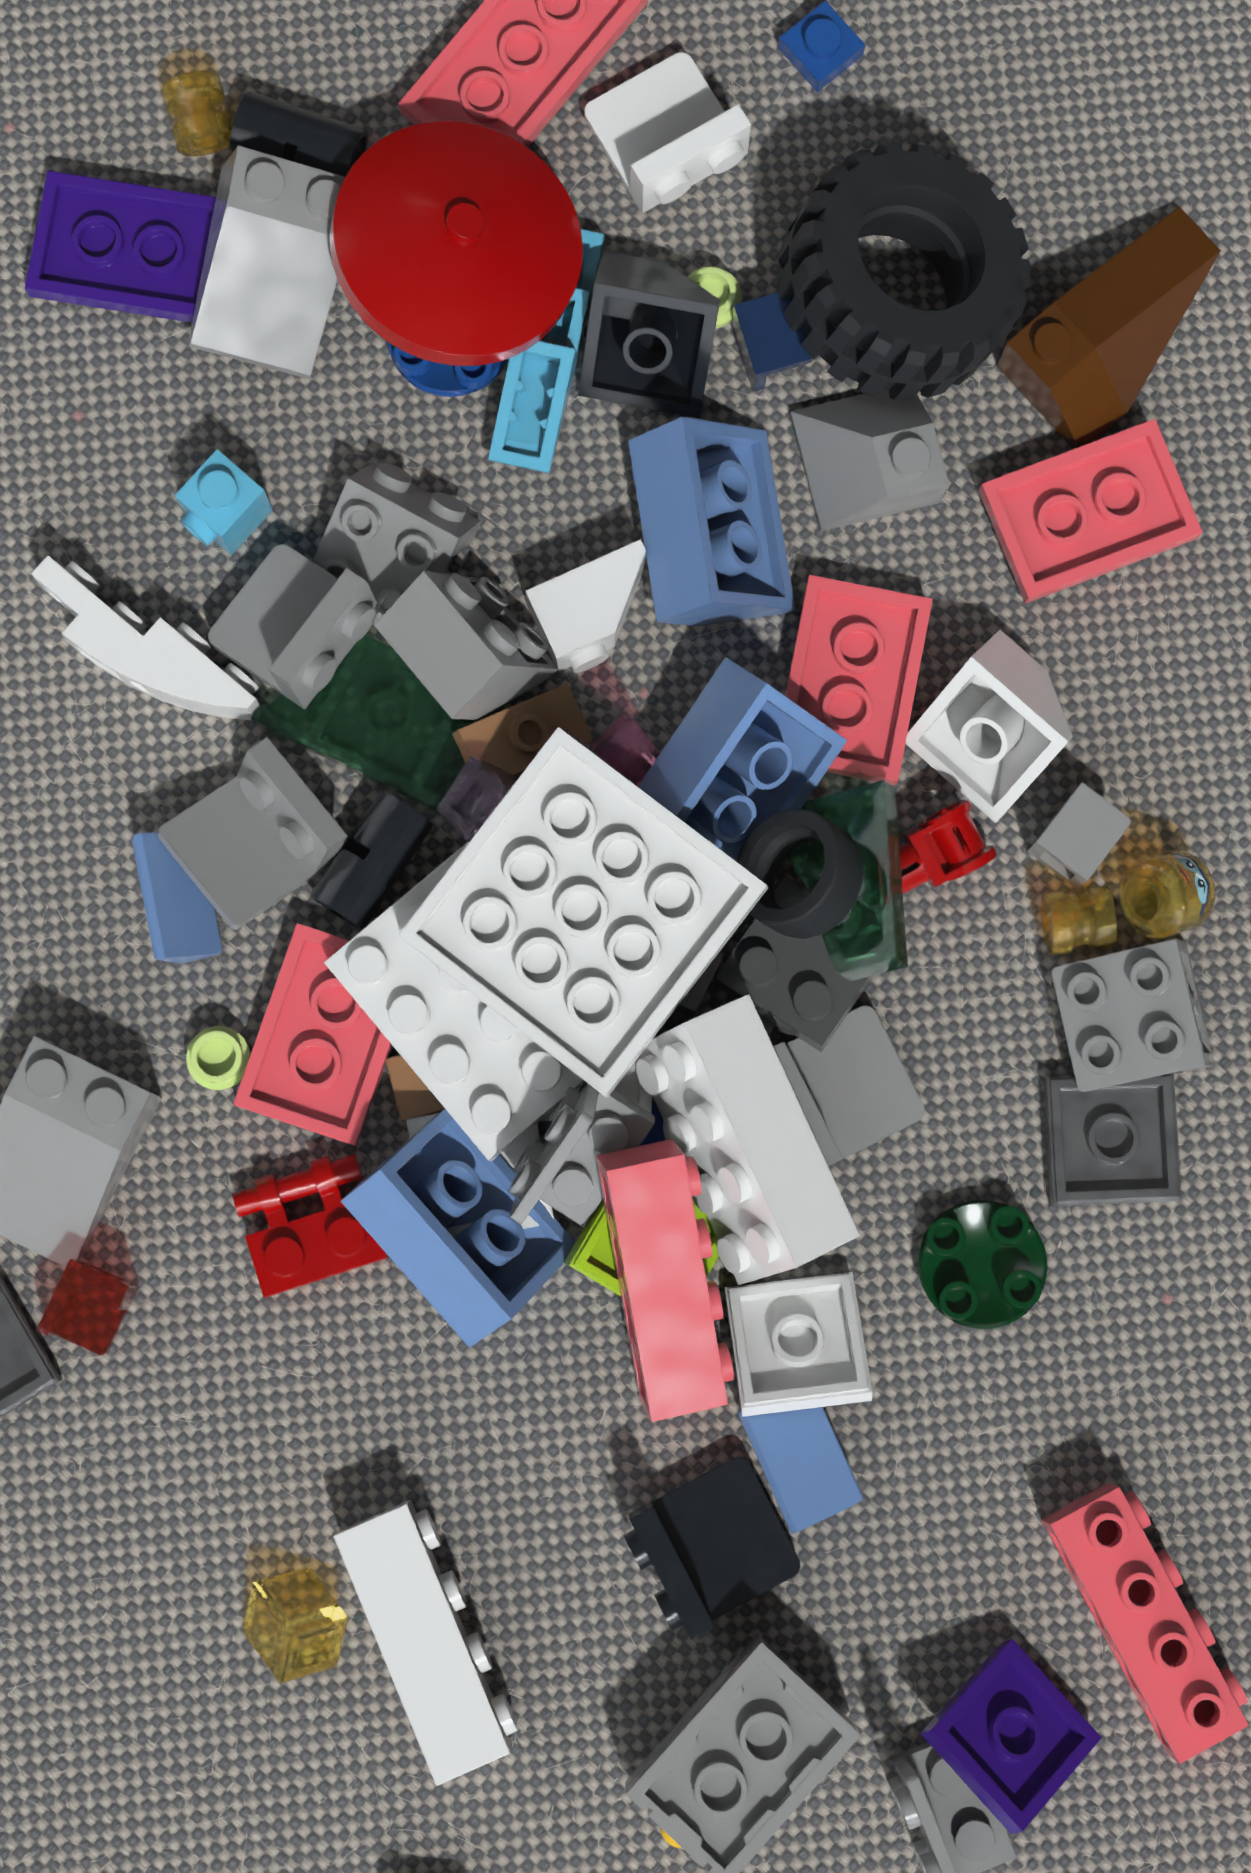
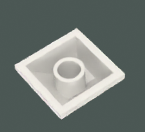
(993, 726)

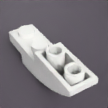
(160, 663)

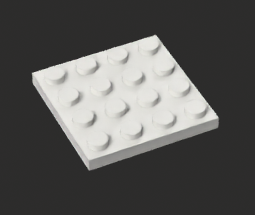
(583, 912)
(459, 1047)

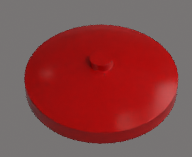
(455, 243)

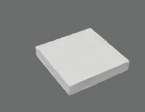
(798, 1344)

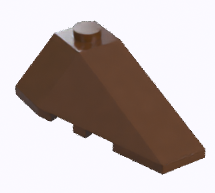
(1103, 336)

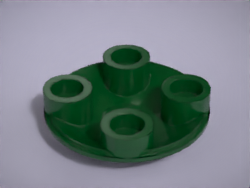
(982, 1264)

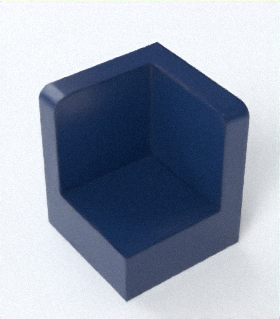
(766, 338)

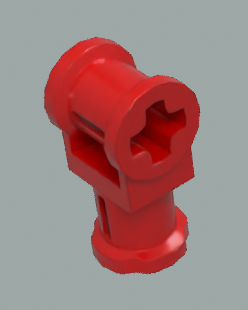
(936, 851)

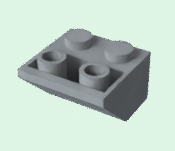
(465, 643)

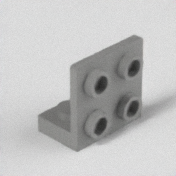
(254, 837)
(1132, 1015)
(565, 1166)
(954, 1823)

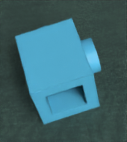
(222, 504)

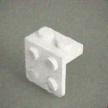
(667, 131)

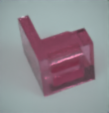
(625, 749)

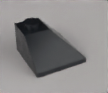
(648, 336)

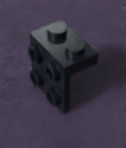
(712, 1546)

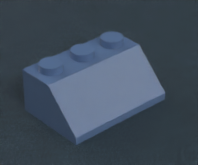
(710, 523)
(740, 758)
(444, 1183)

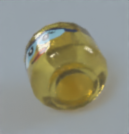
(1167, 894)

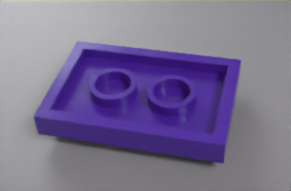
(119, 246)

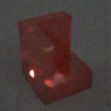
(88, 1306)

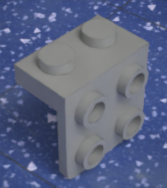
(392, 532)
(294, 623)
(853, 1087)

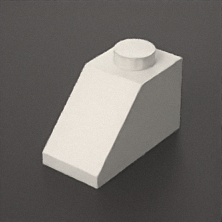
(587, 607)

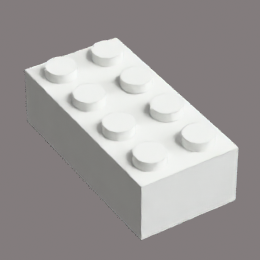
(751, 1142)

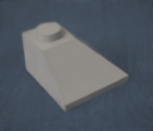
(869, 458)

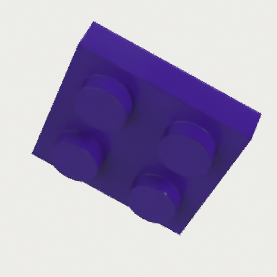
(1011, 1736)

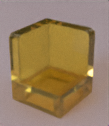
(294, 1624)

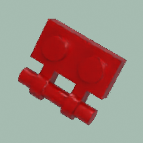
(312, 1246)

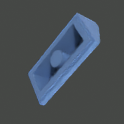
(177, 912)
(803, 1465)

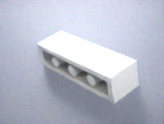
(425, 1642)

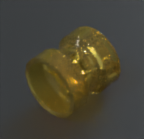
(198, 113)
(1078, 920)

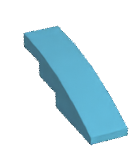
(542, 378)

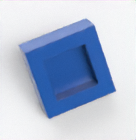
(821, 46)

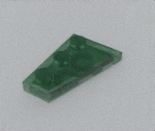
(874, 931)

